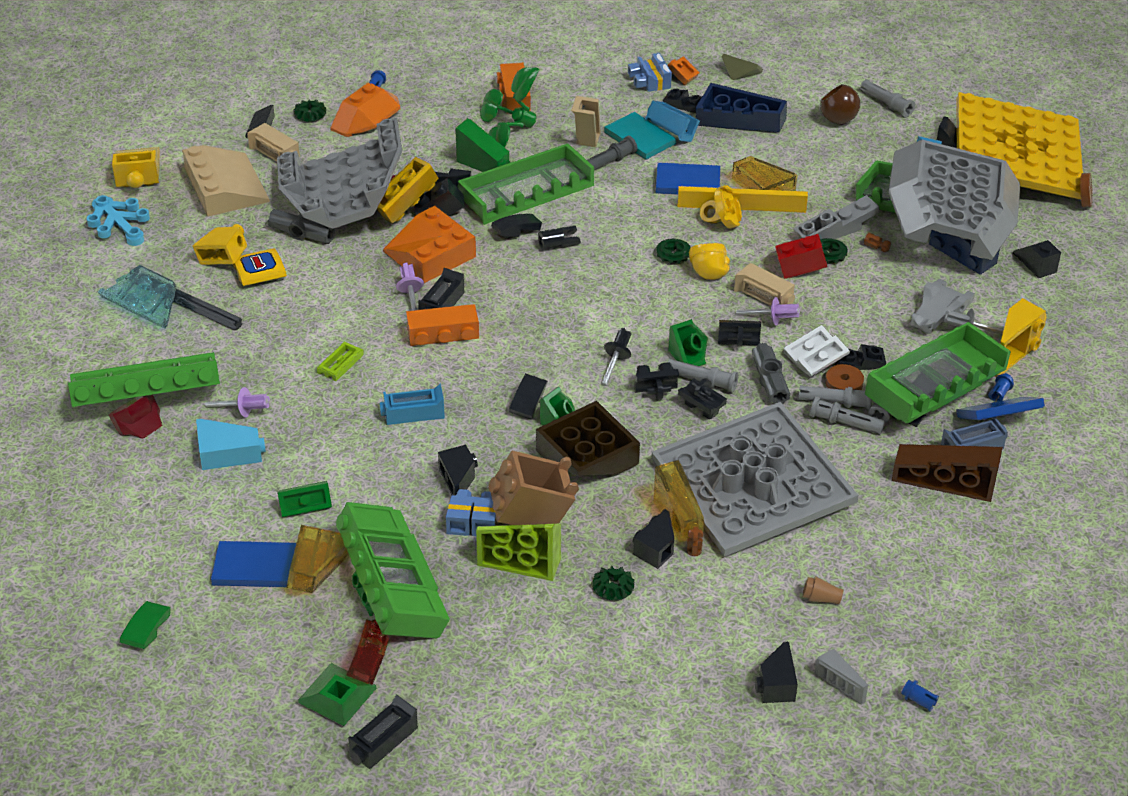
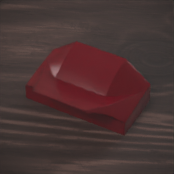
(137, 417)

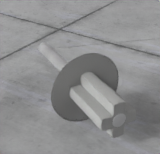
(959, 319)

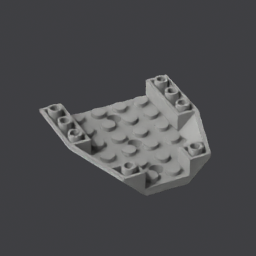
(344, 183)
(927, 196)

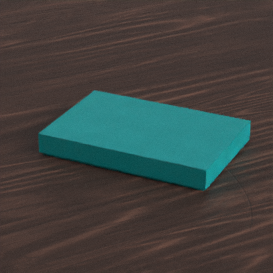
(648, 136)

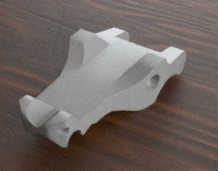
(935, 303)

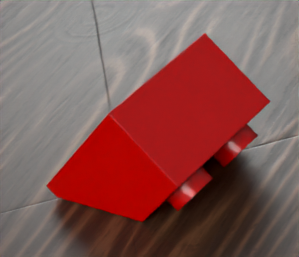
(801, 256)

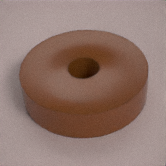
(1086, 189)
(844, 376)

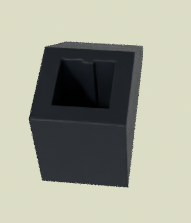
(443, 196)
(655, 541)

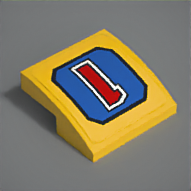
(259, 267)

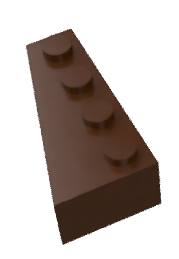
(949, 468)

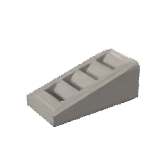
(841, 675)

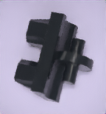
(739, 332)
(656, 381)
(702, 396)

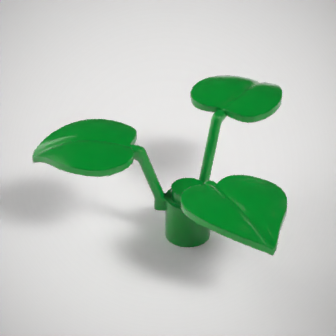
(522, 116)

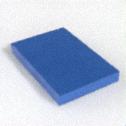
(673, 175)
(1000, 408)
(252, 564)

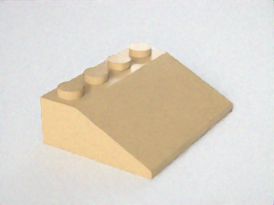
(223, 179)

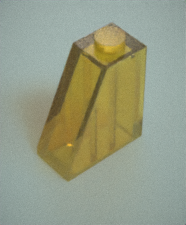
(761, 175)
(676, 495)
(315, 558)

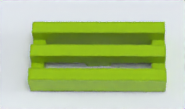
(343, 363)

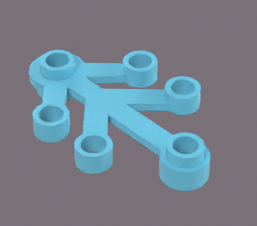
(106, 205)

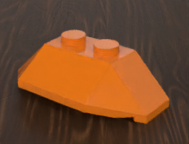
(364, 110)

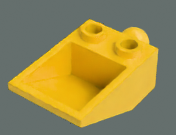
(136, 167)
(1022, 330)

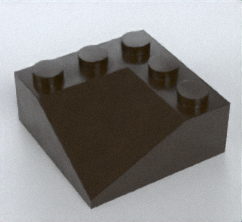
(591, 441)

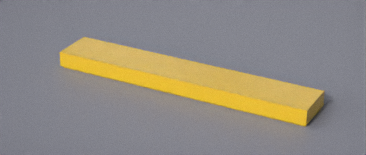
(748, 198)

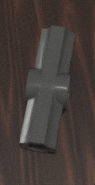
(300, 227)
(770, 373)

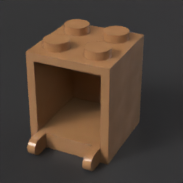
(532, 490)

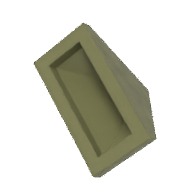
(740, 68)

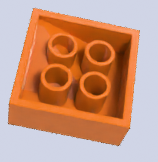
(431, 244)

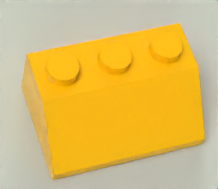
(406, 189)

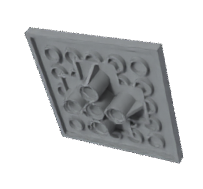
(758, 478)

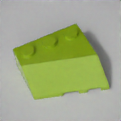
(520, 549)

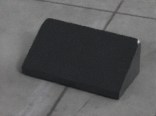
(262, 116)

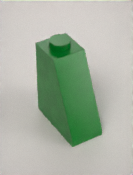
(477, 148)

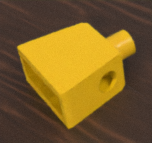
(221, 245)

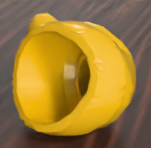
(710, 260)

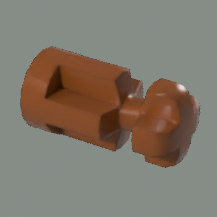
(876, 242)
(695, 542)

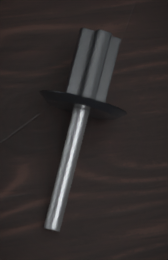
(617, 350)

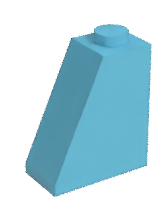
(228, 444)

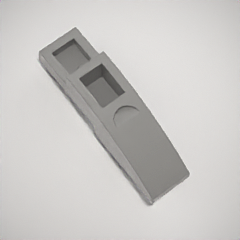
(839, 223)

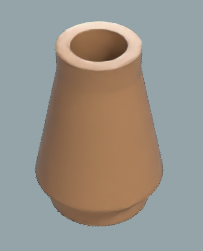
(821, 591)

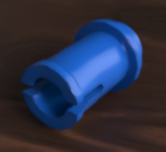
(378, 78)
(1002, 384)
(919, 695)

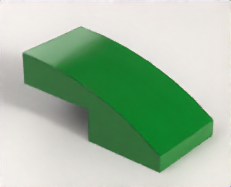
(144, 624)

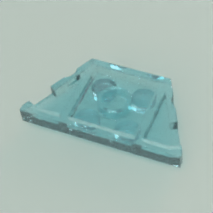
(143, 294)

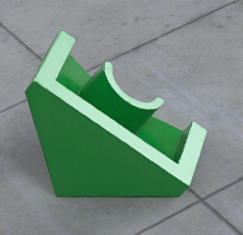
(687, 343)
(554, 406)

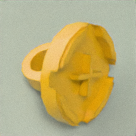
(726, 208)

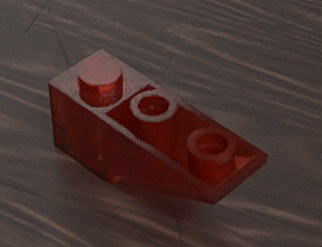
(368, 653)

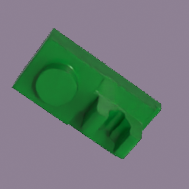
(304, 498)

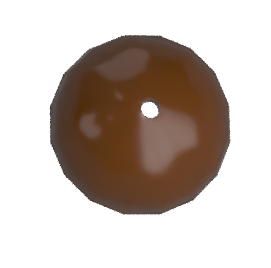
(840, 104)

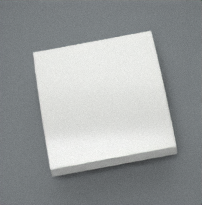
(816, 351)

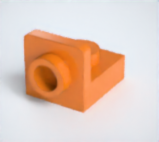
(683, 70)

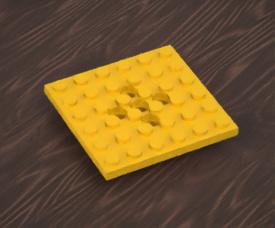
(1035, 143)

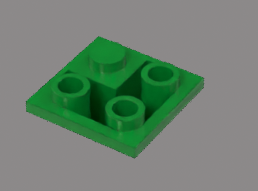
(336, 694)

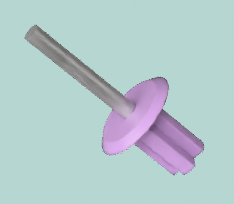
(409, 283)
(777, 311)
(244, 401)

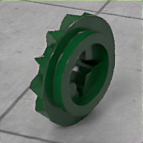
(302, 113)
(666, 247)
(838, 249)
(613, 591)

